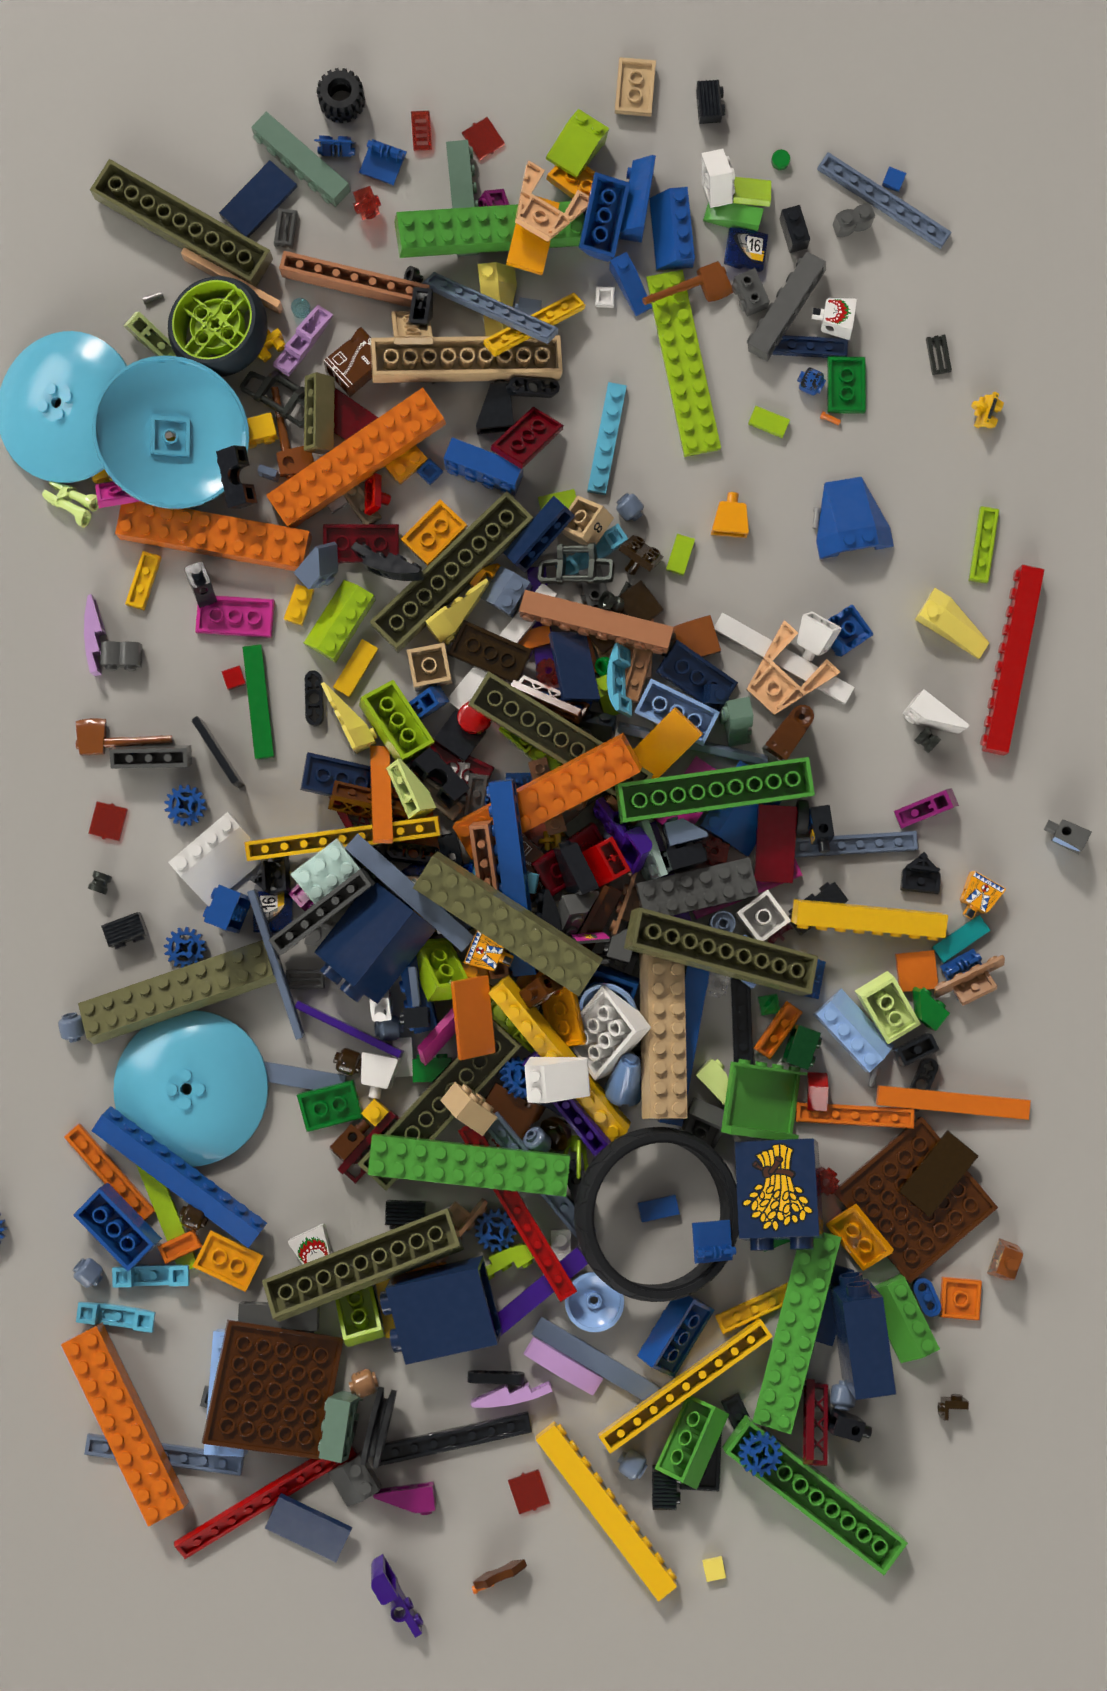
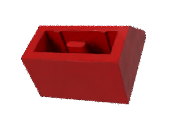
(606, 861)

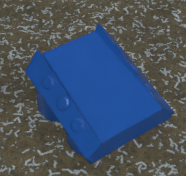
(853, 630)

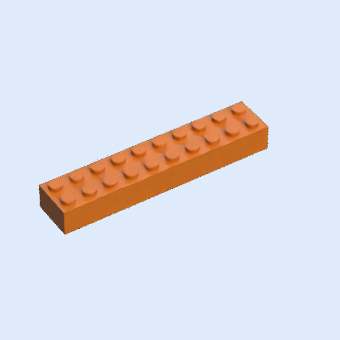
(356, 459)
(214, 535)
(564, 786)
(125, 1424)

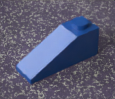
(629, 283)
(429, 701)

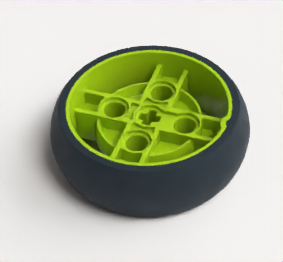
(204, 299)

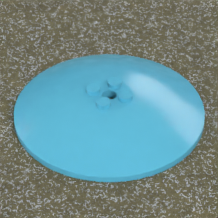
(161, 398)
(48, 439)
(225, 1081)

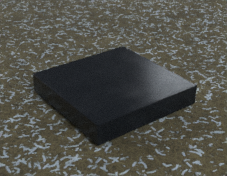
(456, 740)

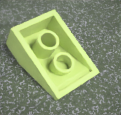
(888, 1007)

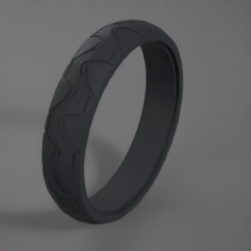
(587, 1195)

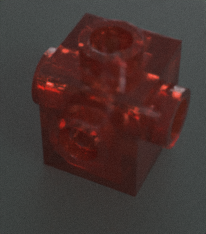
(366, 203)
(543, 677)
(721, 848)
(832, 1185)

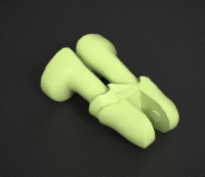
(66, 494)

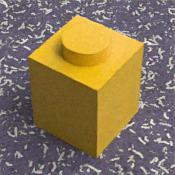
(375, 1112)

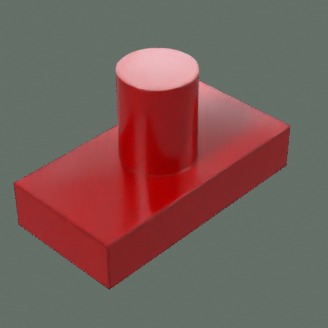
(373, 494)

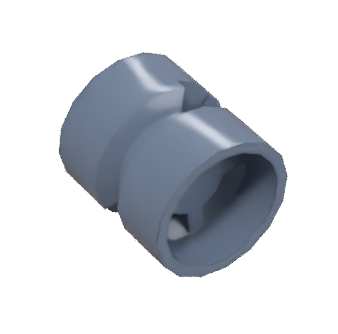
(722, 920)

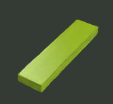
(983, 544)

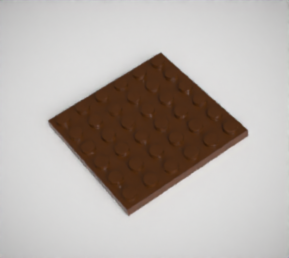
(912, 1233)
(272, 1389)

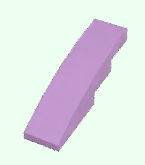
(303, 340)
(92, 630)
(563, 1366)
(504, 1396)

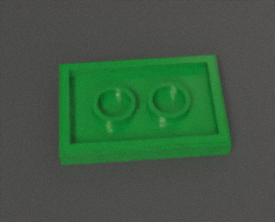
(846, 385)
(330, 1105)

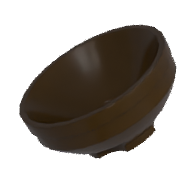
(559, 1140)

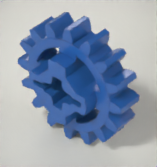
(191, 800)
(192, 942)
(514, 1077)
(488, 1235)
(768, 1457)

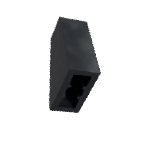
(496, 410)
(574, 868)

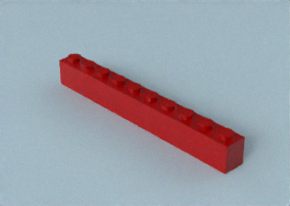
(1012, 660)

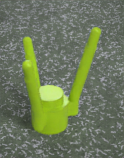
(578, 1147)

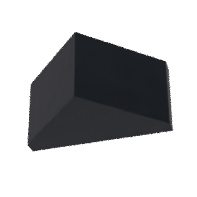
(421, 306)

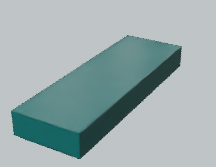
(960, 938)

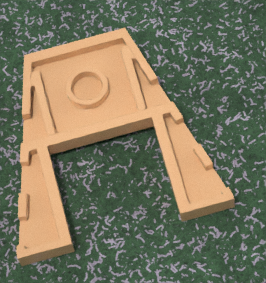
(540, 216)
(773, 686)

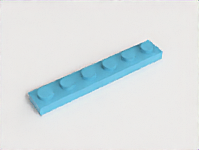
(606, 438)

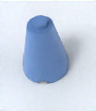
(625, 1082)

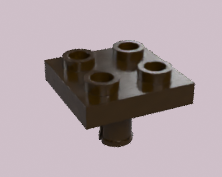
(640, 554)

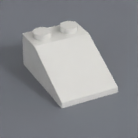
(931, 713)
(556, 1079)

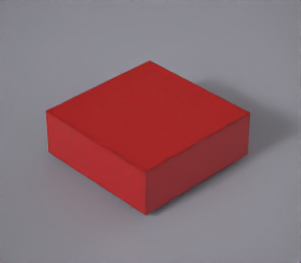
(233, 677)

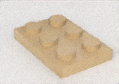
(635, 87)

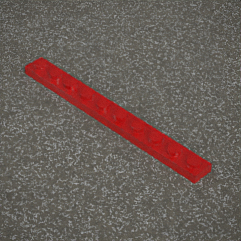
(528, 1230)
(254, 1505)

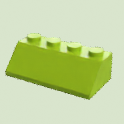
(340, 620)
(396, 722)

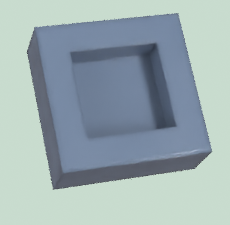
(268, 473)

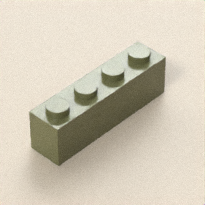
(319, 413)

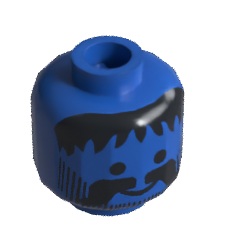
(811, 381)

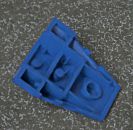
(850, 519)

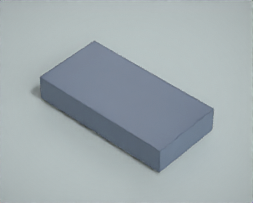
(414, 985)

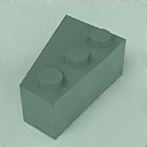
(737, 719)
(338, 1426)

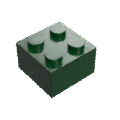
(801, 1047)

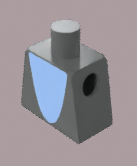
(1076, 835)

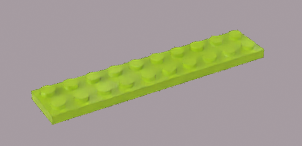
(684, 366)

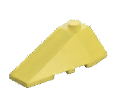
(500, 284)
(447, 621)
(949, 621)
(354, 727)

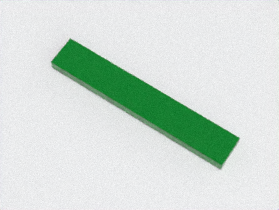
(258, 702)

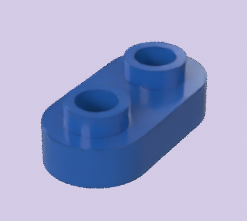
(926, 1296)

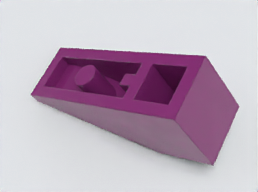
(926, 808)
(413, 1497)

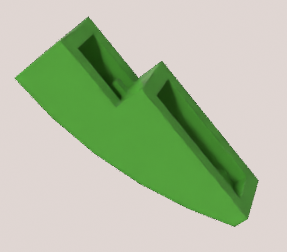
(734, 216)

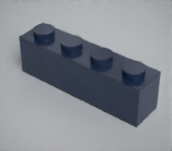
(539, 534)

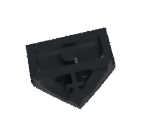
(274, 876)
(921, 876)

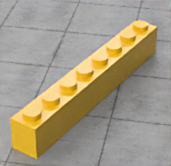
(869, 918)

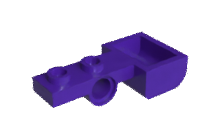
(633, 843)
(386, 1588)

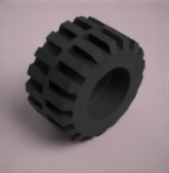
(340, 81)

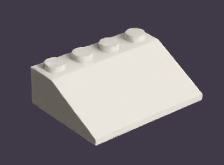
(215, 858)
(610, 1031)

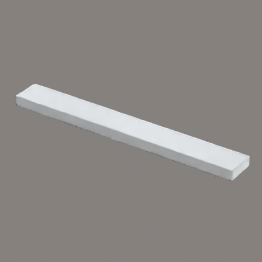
(515, 632)
(785, 660)

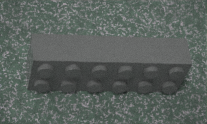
(699, 888)

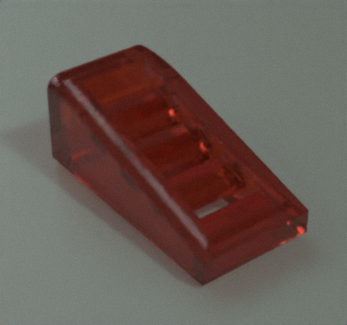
(417, 115)

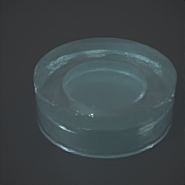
(300, 308)

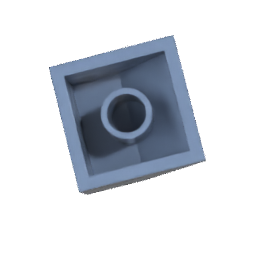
(319, 566)
(506, 591)
(681, 831)

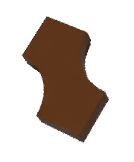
(492, 1577)

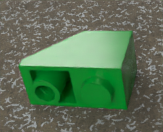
(927, 1010)
(432, 1070)

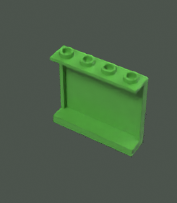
(761, 1100)

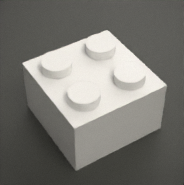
(717, 178)
(762, 916)

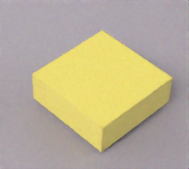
(714, 1568)

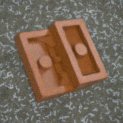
(698, 636)

